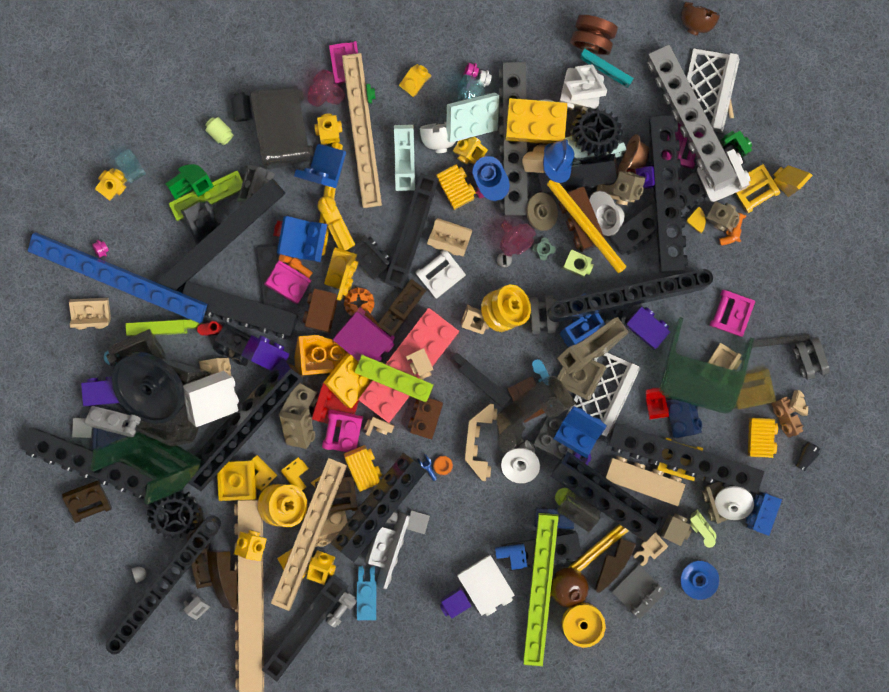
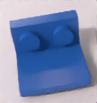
(325, 166)
(302, 239)
(579, 431)
(763, 513)

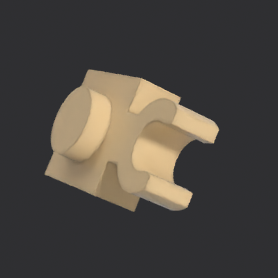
(652, 548)

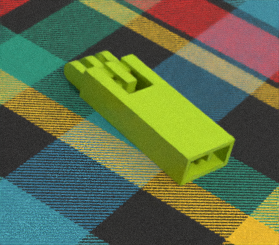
(161, 327)

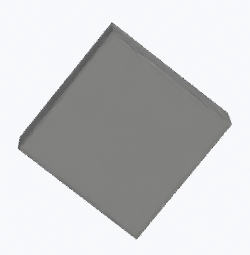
(80, 429)
(418, 522)

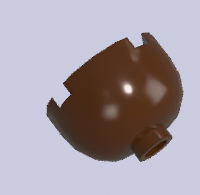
(698, 18)
(569, 587)

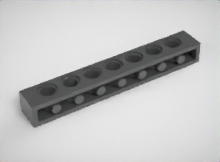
(514, 71)

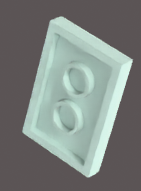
(472, 117)

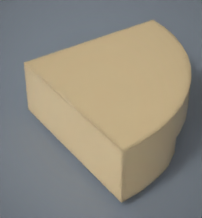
(798, 403)

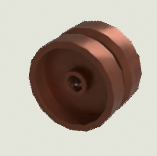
(594, 34)

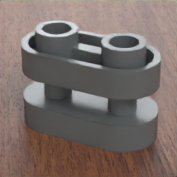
(536, 324)
(802, 353)

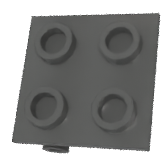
(545, 438)
(638, 591)

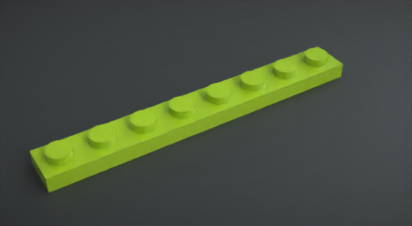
(540, 589)

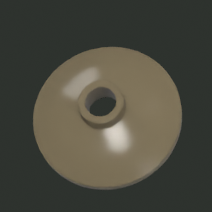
(542, 211)

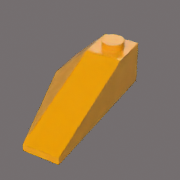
(317, 355)

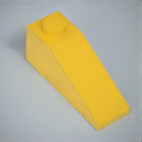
(791, 179)

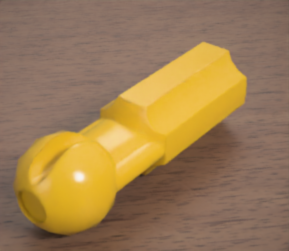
(335, 223)

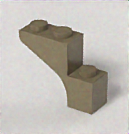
(594, 346)

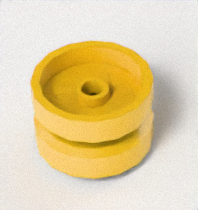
(506, 308)
(282, 505)
(591, 633)

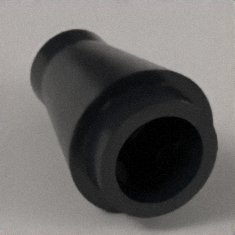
(807, 455)

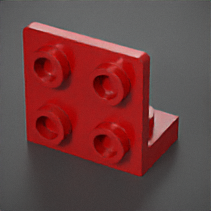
(328, 401)

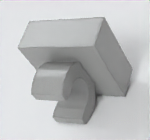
(196, 607)

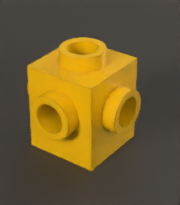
(328, 129)
(469, 150)
(111, 183)
(250, 545)
(321, 567)

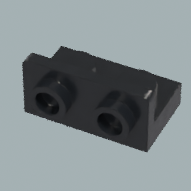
(232, 343)

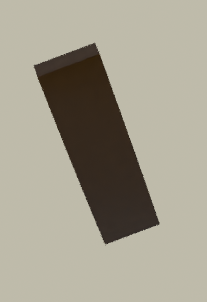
(401, 307)
(200, 565)

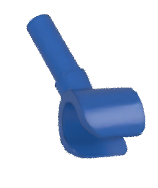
(427, 465)

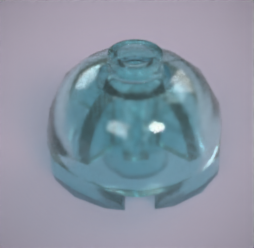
(469, 88)

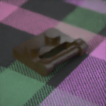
(345, 489)
(86, 496)

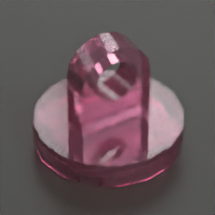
(324, 89)
(517, 238)

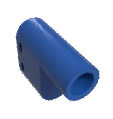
(514, 553)

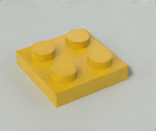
(346, 383)
(237, 481)

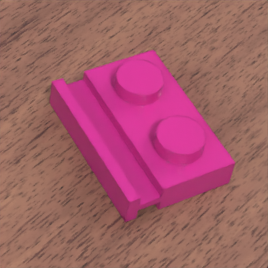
(336, 53)
(287, 282)

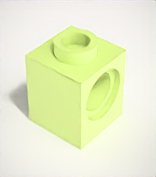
(569, 264)

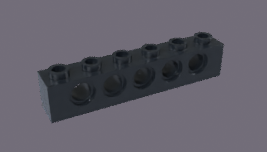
(606, 497)
(378, 507)

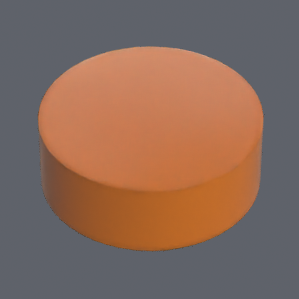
(443, 465)

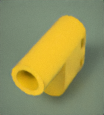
(294, 472)
(263, 474)

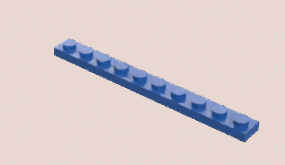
(117, 277)

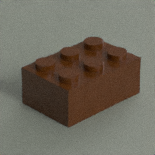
(581, 239)

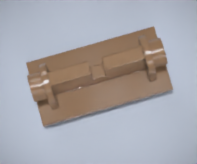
(790, 425)

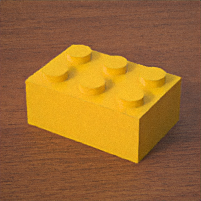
(536, 121)

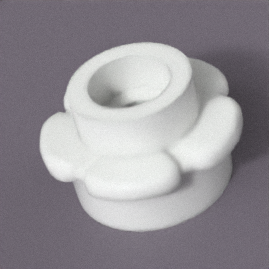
(484, 77)

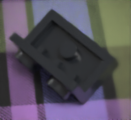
(200, 219)
(370, 258)

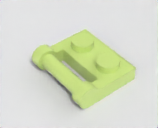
(700, 525)

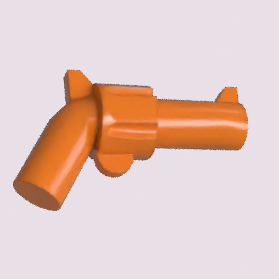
(735, 234)
(296, 264)

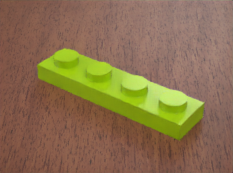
(222, 189)
(394, 378)

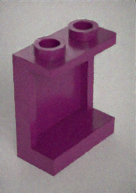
(363, 337)

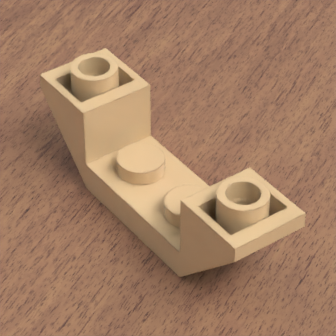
(485, 416)

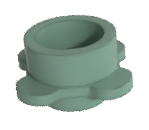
(543, 254)

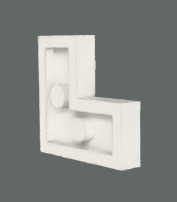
(587, 86)

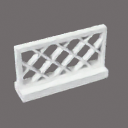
(725, 87)
(620, 394)

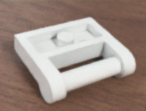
(445, 278)

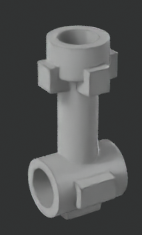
(347, 601)

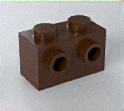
(425, 418)

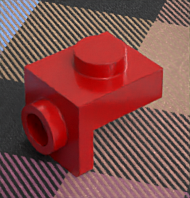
(656, 404)

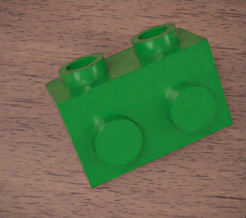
(740, 142)

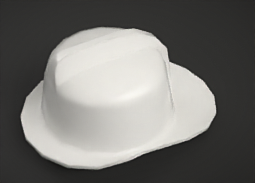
(607, 212)

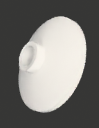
(520, 473)
(731, 497)

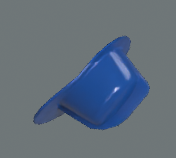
(558, 161)
(491, 178)

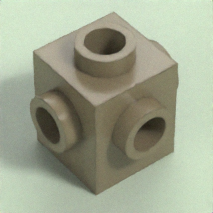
(629, 186)
(723, 216)

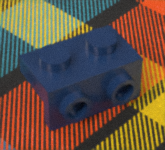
(683, 418)

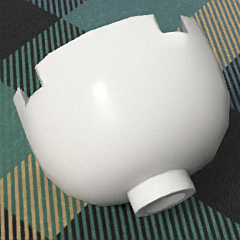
(435, 137)

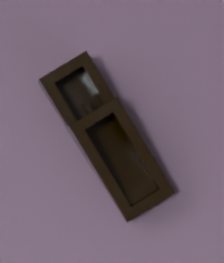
(614, 564)
(223, 578)

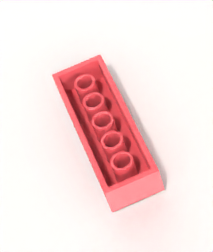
(429, 333)

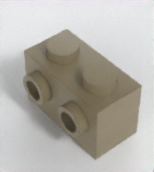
(299, 399)
(676, 529)

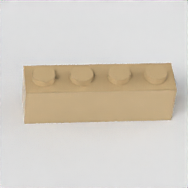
(644, 481)

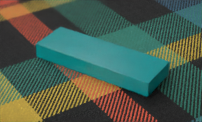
(606, 68)

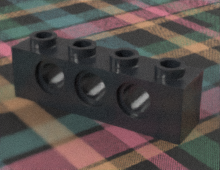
(571, 553)

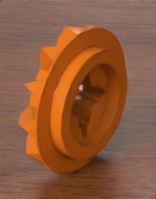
(352, 296)

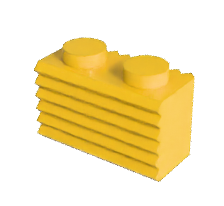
(455, 186)
(761, 437)
(362, 467)

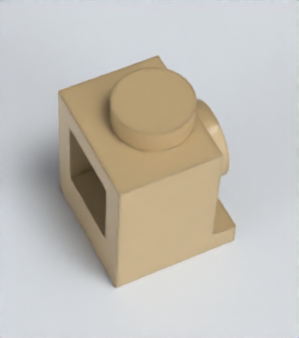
(468, 323)
(420, 364)

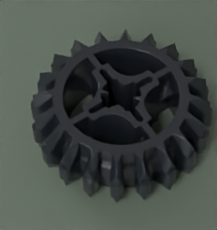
(605, 126)
(182, 522)

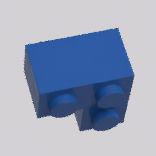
(581, 328)

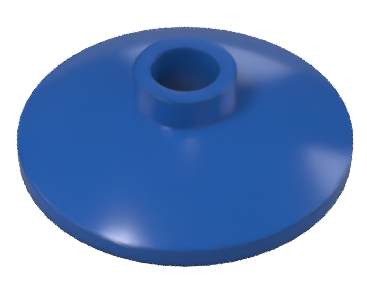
(708, 585)

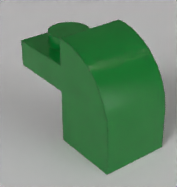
(190, 177)

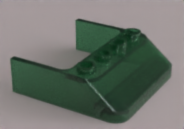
(702, 382)
(166, 465)

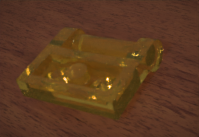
(758, 394)

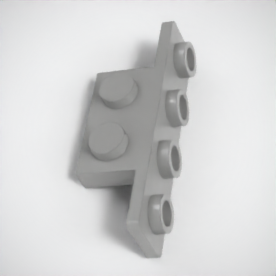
(385, 549)

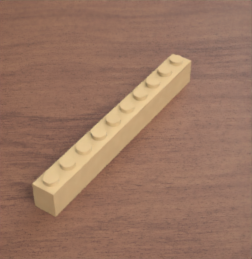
(249, 605)

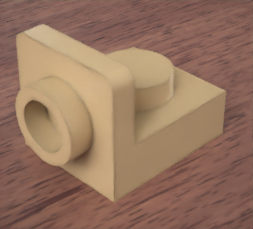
(382, 426)

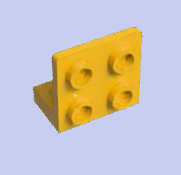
(341, 271)

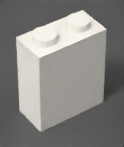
(210, 398)
(486, 585)

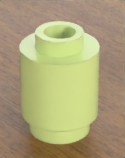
(218, 130)

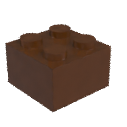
(321, 310)

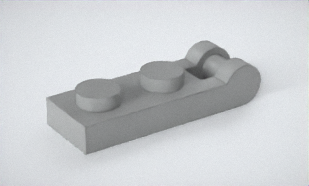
(112, 421)

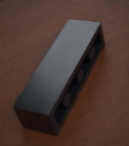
(587, 173)

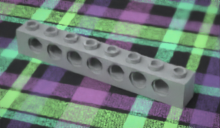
(666, 58)

